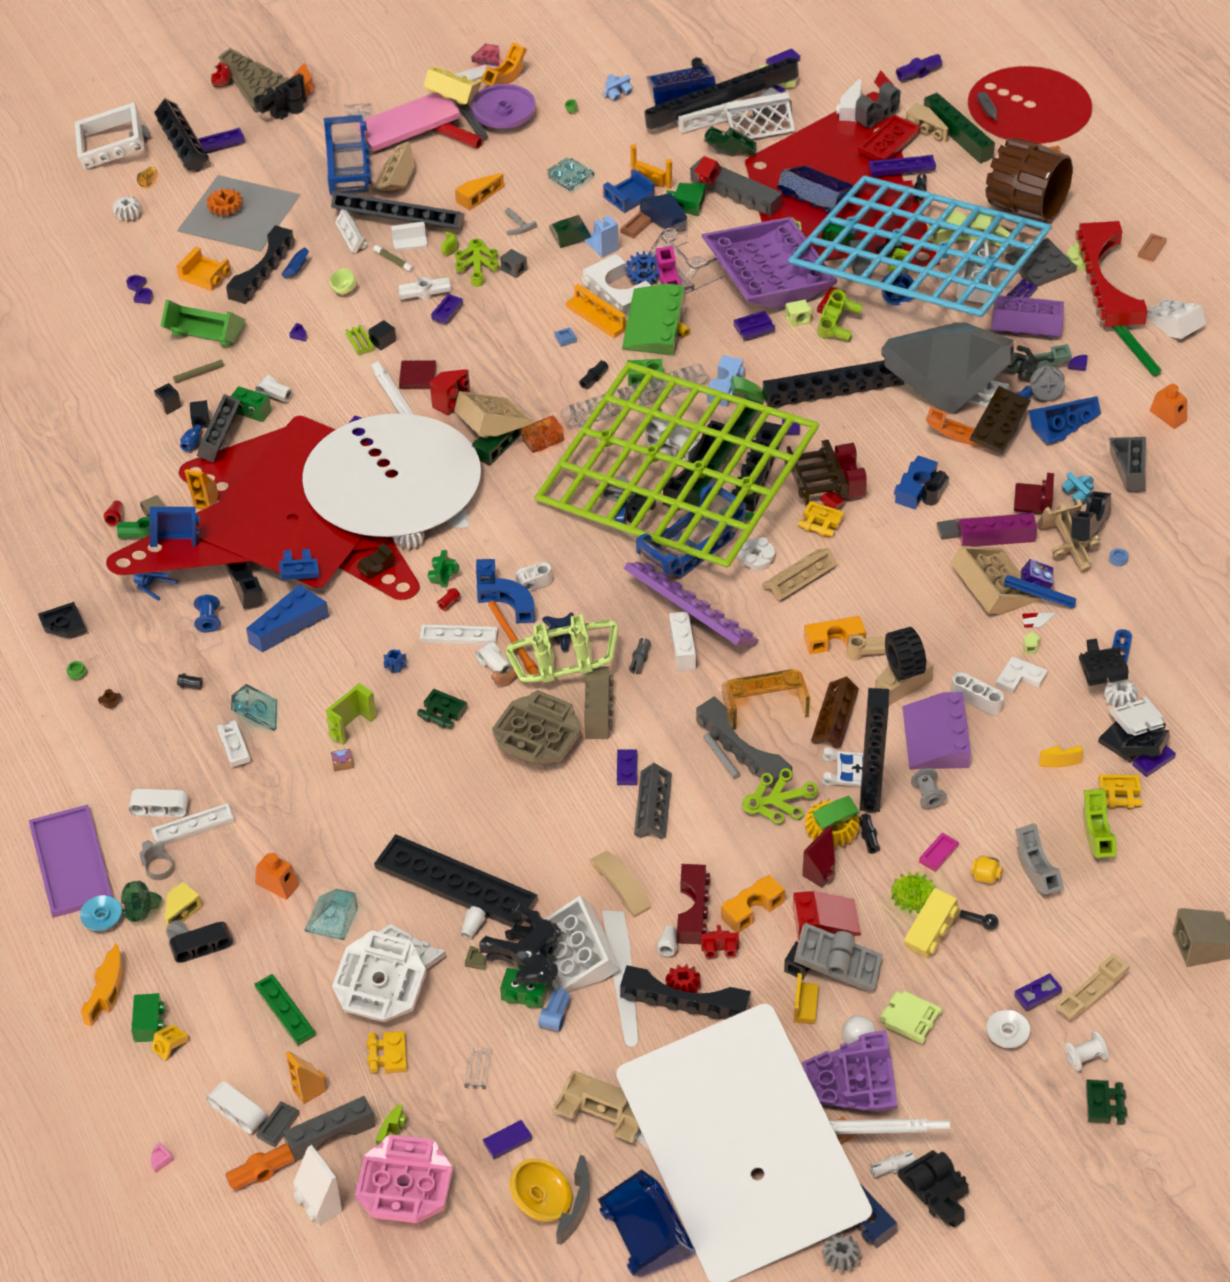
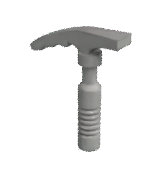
(524, 226)

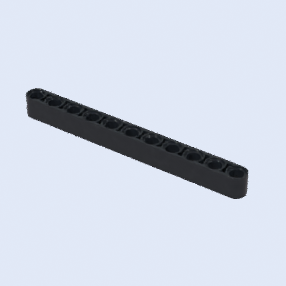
(722, 92)

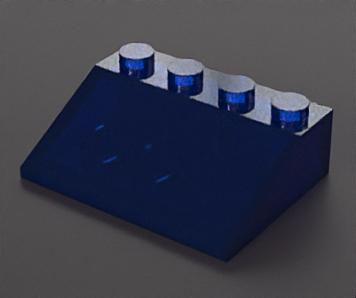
(679, 83)
(813, 186)

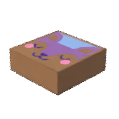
(342, 759)

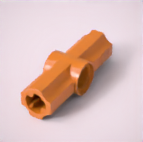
(259, 1167)

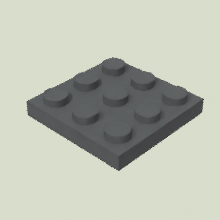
(1044, 264)

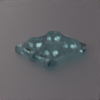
(569, 173)

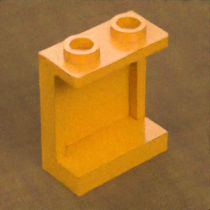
(202, 270)

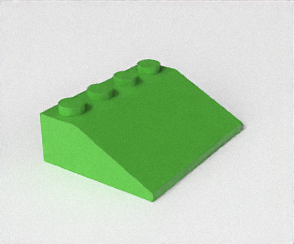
(654, 319)

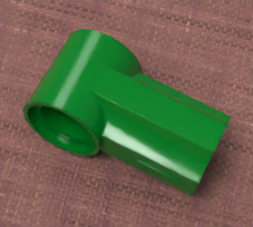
(134, 529)

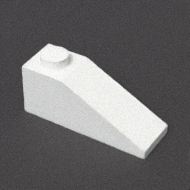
(847, 104)

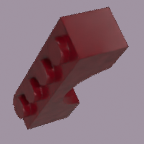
(693, 884)

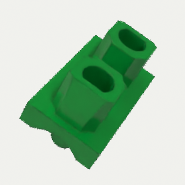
(444, 569)

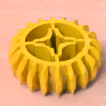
(841, 832)

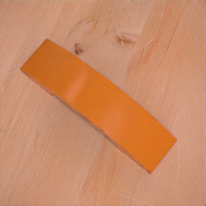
(948, 427)

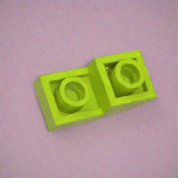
(392, 1124)

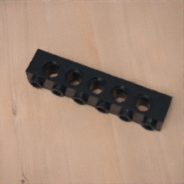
(181, 135)
(764, 437)

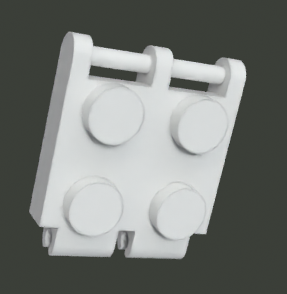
(1138, 718)

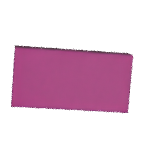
(938, 852)

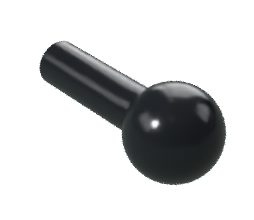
(988, 921)

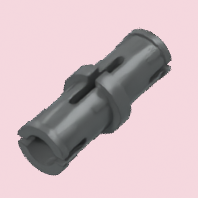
(639, 655)

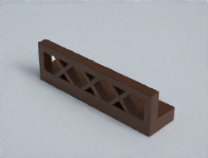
(838, 712)

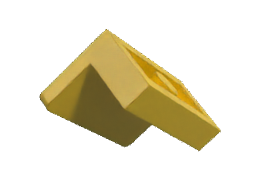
(805, 1002)

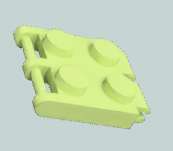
(909, 1016)

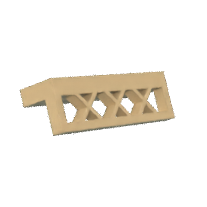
(800, 573)

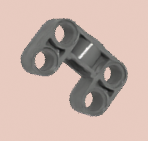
(870, 112)

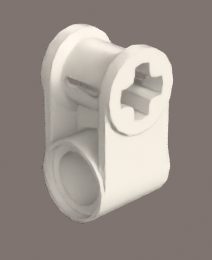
(535, 576)

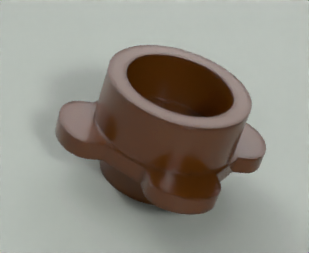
(109, 699)

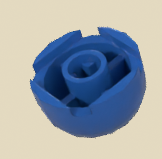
(904, 281)

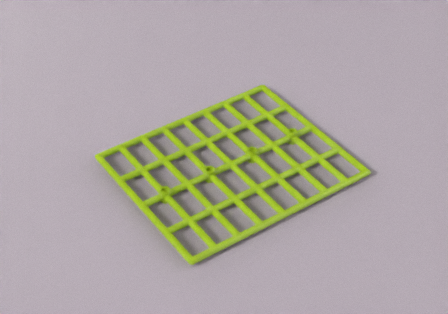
(698, 467)

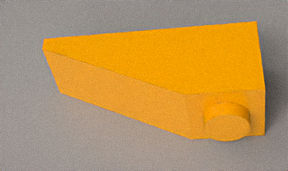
(478, 190)
(202, 489)
(304, 1078)

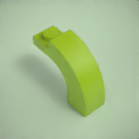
(1098, 833)

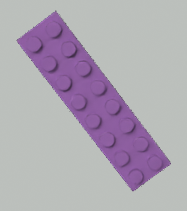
(687, 600)

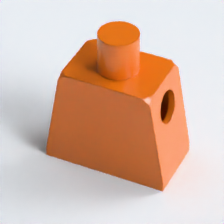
(1170, 406)
(276, 876)

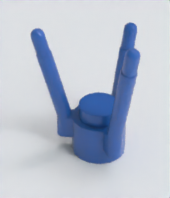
(147, 578)

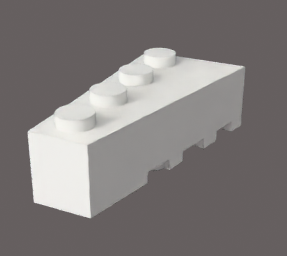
(970, 272)

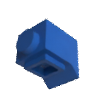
(485, 571)

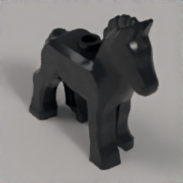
(533, 949)

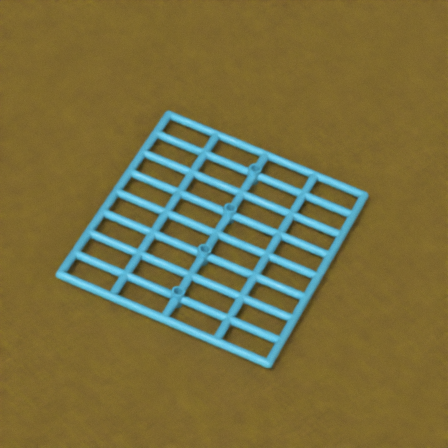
(943, 249)

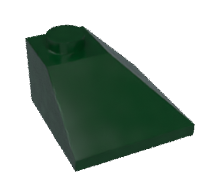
(569, 231)

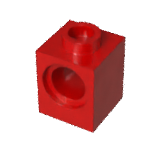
(707, 170)

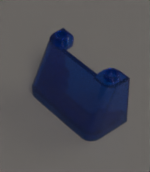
(646, 1224)

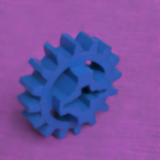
(642, 262)

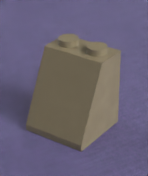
(1202, 936)

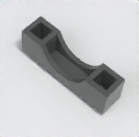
(350, 1117)

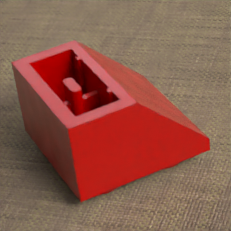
(446, 388)

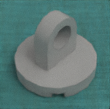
(1047, 383)

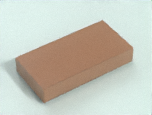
(636, 225)
(1152, 247)

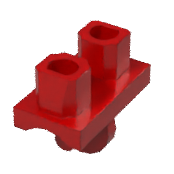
(719, 941)

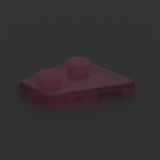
(488, 55)

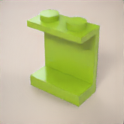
(351, 705)

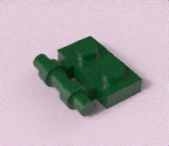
(446, 705)
(1098, 1102)

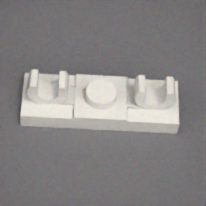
(350, 232)

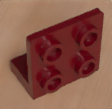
(1033, 497)

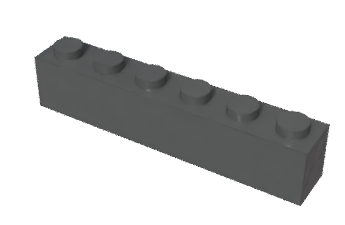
(743, 190)

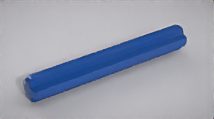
(1039, 591)

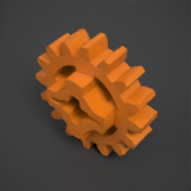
(224, 202)

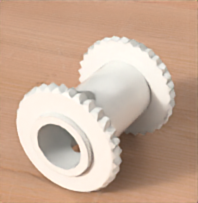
(1086, 1051)

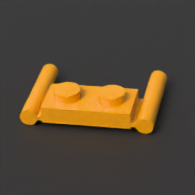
(657, 176)

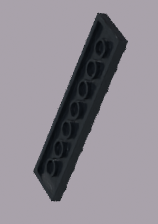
(453, 879)

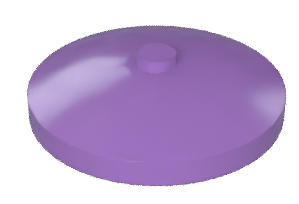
(503, 106)

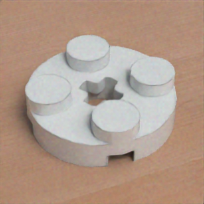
(756, 545)

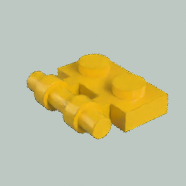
(821, 514)
(1121, 785)
(394, 1052)

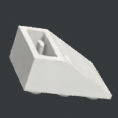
(1176, 317)

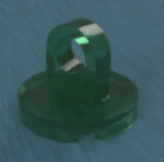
(138, 901)

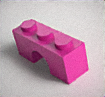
(666, 265)

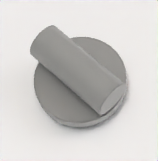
(175, 928)

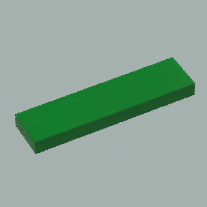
(285, 1010)

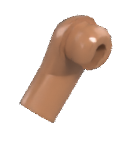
(504, 679)

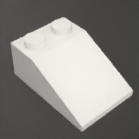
(317, 1188)

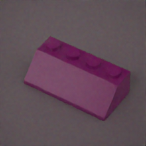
(997, 529)

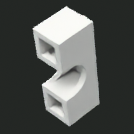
(683, 641)

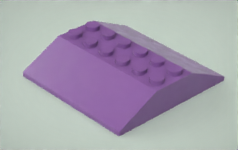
(759, 263)

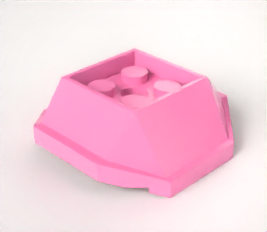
(401, 1162)

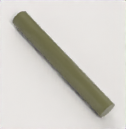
(200, 370)

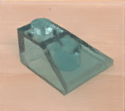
(255, 706)
(333, 914)

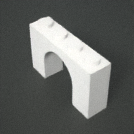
(605, 272)

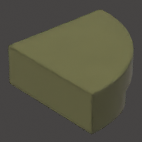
(475, 959)

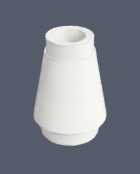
(473, 920)
(668, 942)

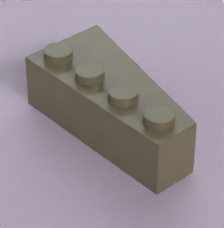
(597, 703)

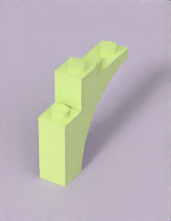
(980, 223)

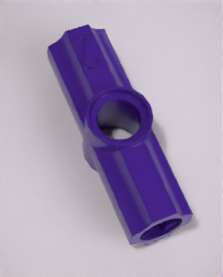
(919, 67)

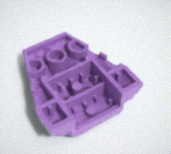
(855, 1074)

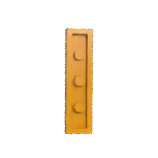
(596, 313)

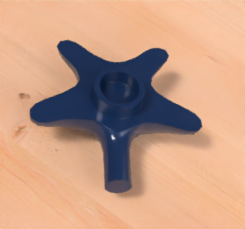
(554, 623)

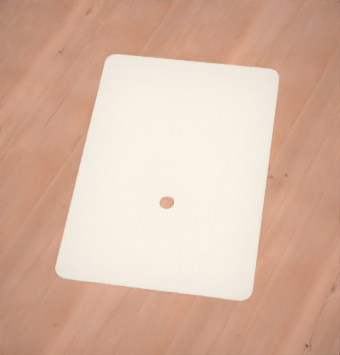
(734, 1105)

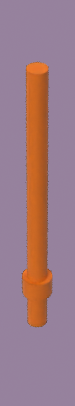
(529, 664)

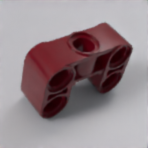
(855, 476)

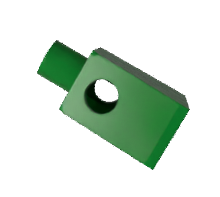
(689, 197)

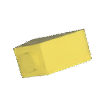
(181, 903)

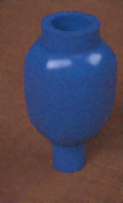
(190, 438)

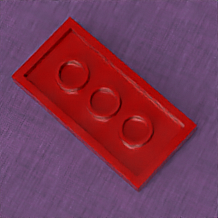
(889, 138)

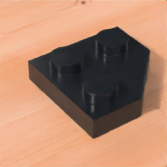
(62, 621)
(1149, 744)

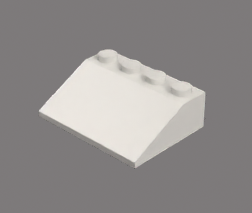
(582, 947)

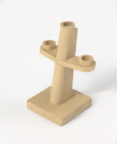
(1063, 519)

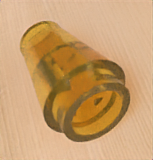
(146, 176)

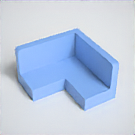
(605, 237)

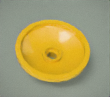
(540, 1189)

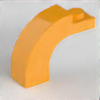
(508, 70)

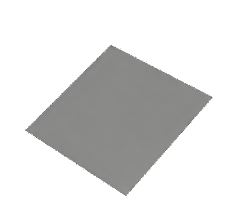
(247, 228)

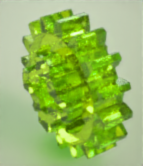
(904, 888)

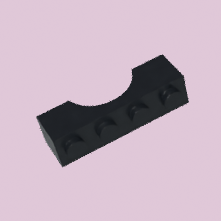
(1087, 522)

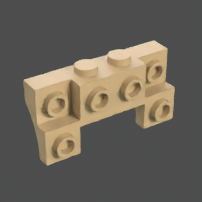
(599, 1099)

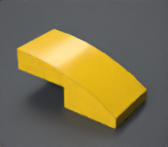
(1055, 757)

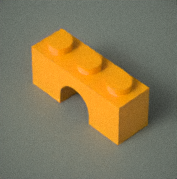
(818, 634)
(764, 893)

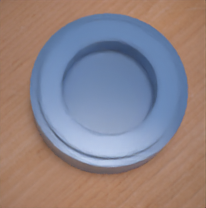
(1118, 557)

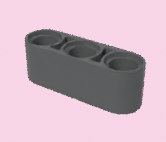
(860, 264)

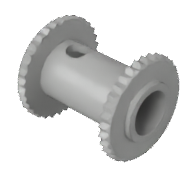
(932, 795)

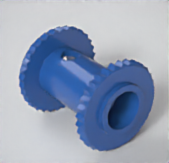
(207, 605)

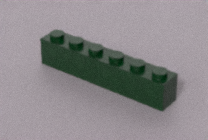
(961, 128)

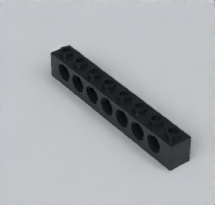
(398, 210)
(828, 383)
(874, 749)

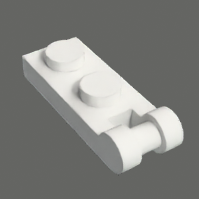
(233, 743)

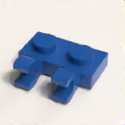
(298, 569)

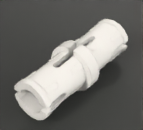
(891, 1164)

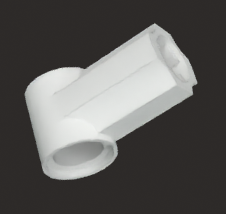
(270, 387)
(491, 656)

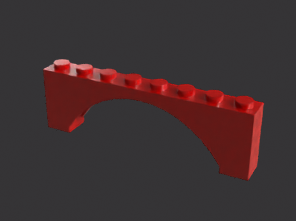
(1114, 306)

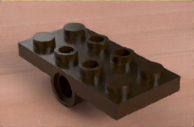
(1000, 420)

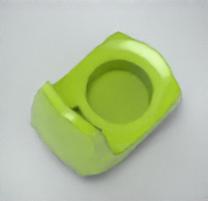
(450, 244)

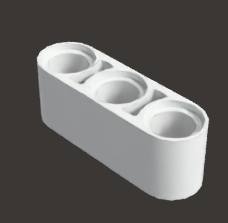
(978, 693)
(158, 803)
(236, 1107)

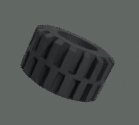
(905, 653)

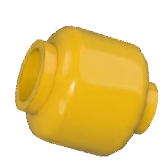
(986, 869)

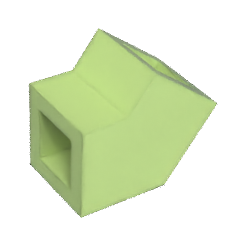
(1030, 643)

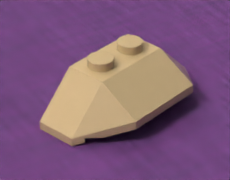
(396, 169)

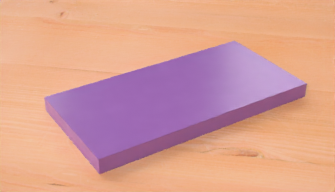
(69, 859)

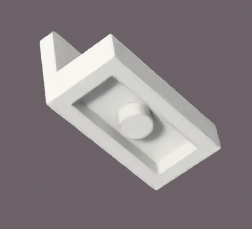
(409, 236)

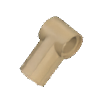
(862, 646)

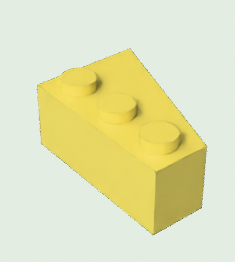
(451, 85)
(932, 923)

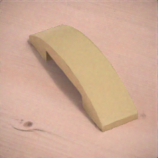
(622, 881)
(1093, 989)

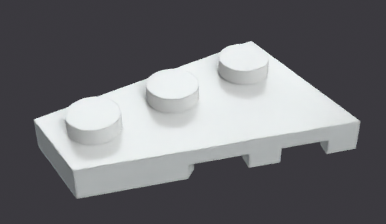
(427, 954)

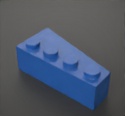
(286, 618)

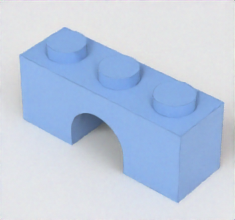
(726, 369)

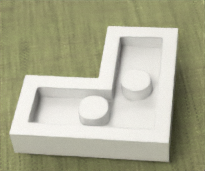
(1017, 671)

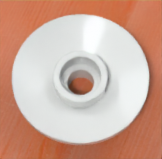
(1011, 1022)

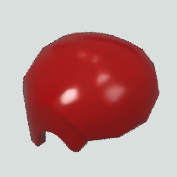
(222, 75)

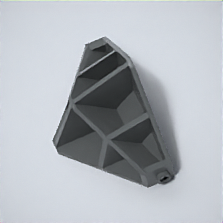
(948, 362)

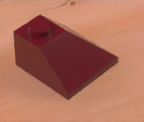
(820, 859)

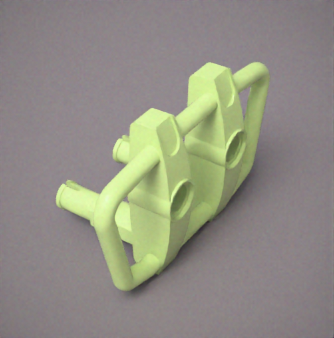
(581, 644)

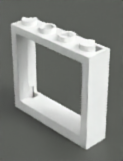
(105, 121)

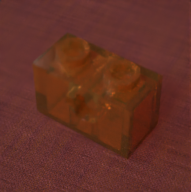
(542, 434)

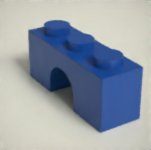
(910, 490)

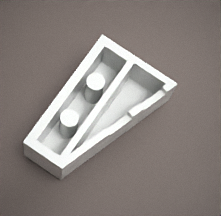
(674, 441)

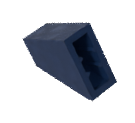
(663, 210)

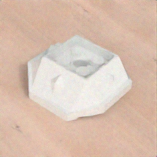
(377, 957)

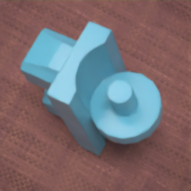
(1082, 486)

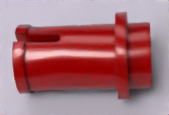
(451, 596)

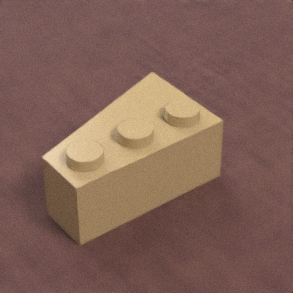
(901, 688)

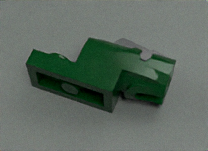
(729, 141)

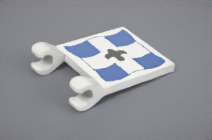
(848, 768)

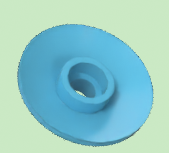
(99, 906)

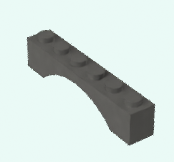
(714, 718)

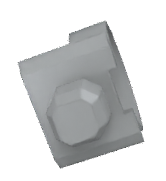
(152, 851)

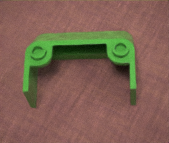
(201, 323)

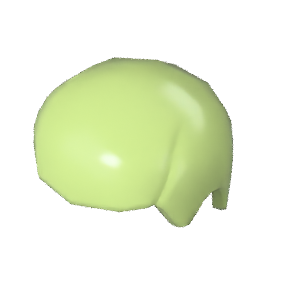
(342, 281)

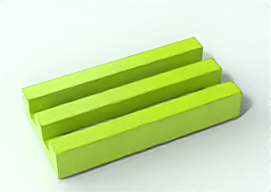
(354, 331)

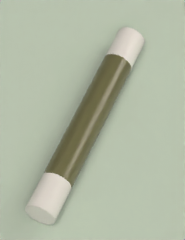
(393, 258)

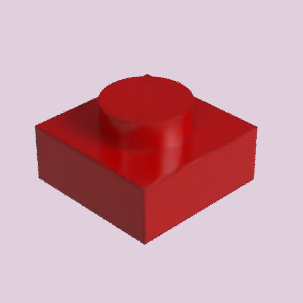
(832, 500)

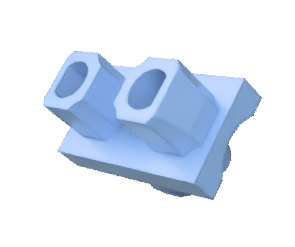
(615, 85)

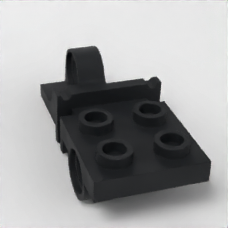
(287, 98)
(1103, 663)
(938, 1185)

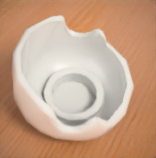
(855, 1027)

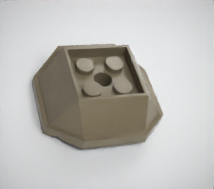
(537, 728)

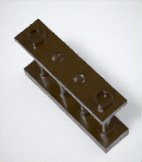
(830, 463)

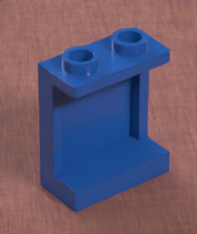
(629, 192)
(173, 524)

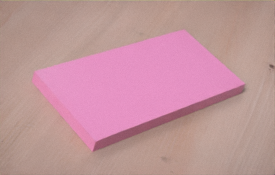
(409, 120)

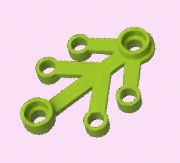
(476, 246)
(777, 798)

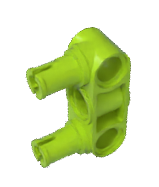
(832, 313)

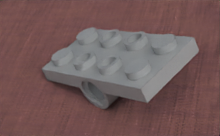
(838, 957)

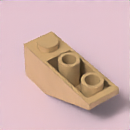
(929, 122)

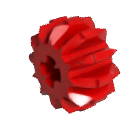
(684, 979)

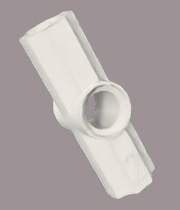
(424, 288)

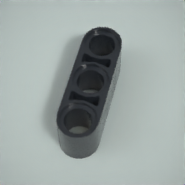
(200, 942)

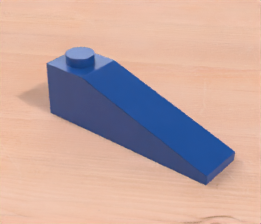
(1060, 420)

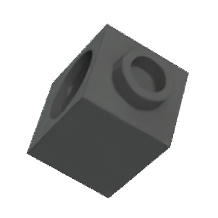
(513, 263)

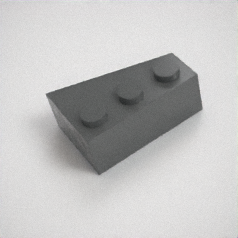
(1131, 461)

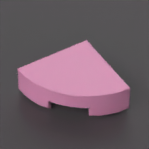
(160, 1157)

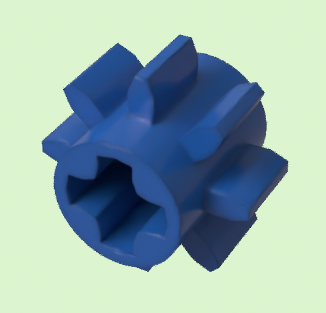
(395, 661)

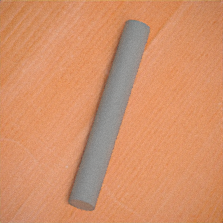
(721, 755)

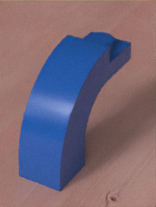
(511, 593)

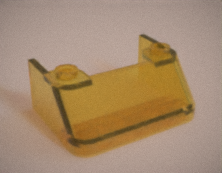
(764, 684)

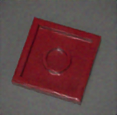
(416, 374)

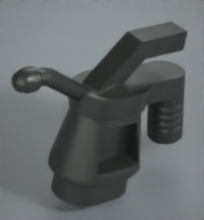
(1028, 363)

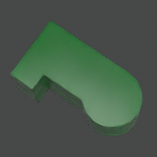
(833, 230)

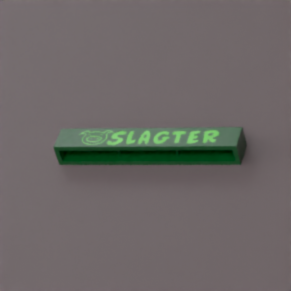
(725, 452)

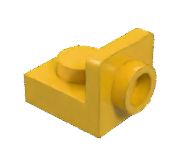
(168, 1039)

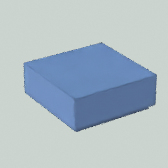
(565, 337)

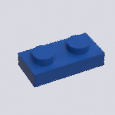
(297, 260)

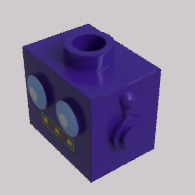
(1038, 573)

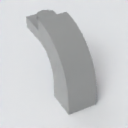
(1034, 862)

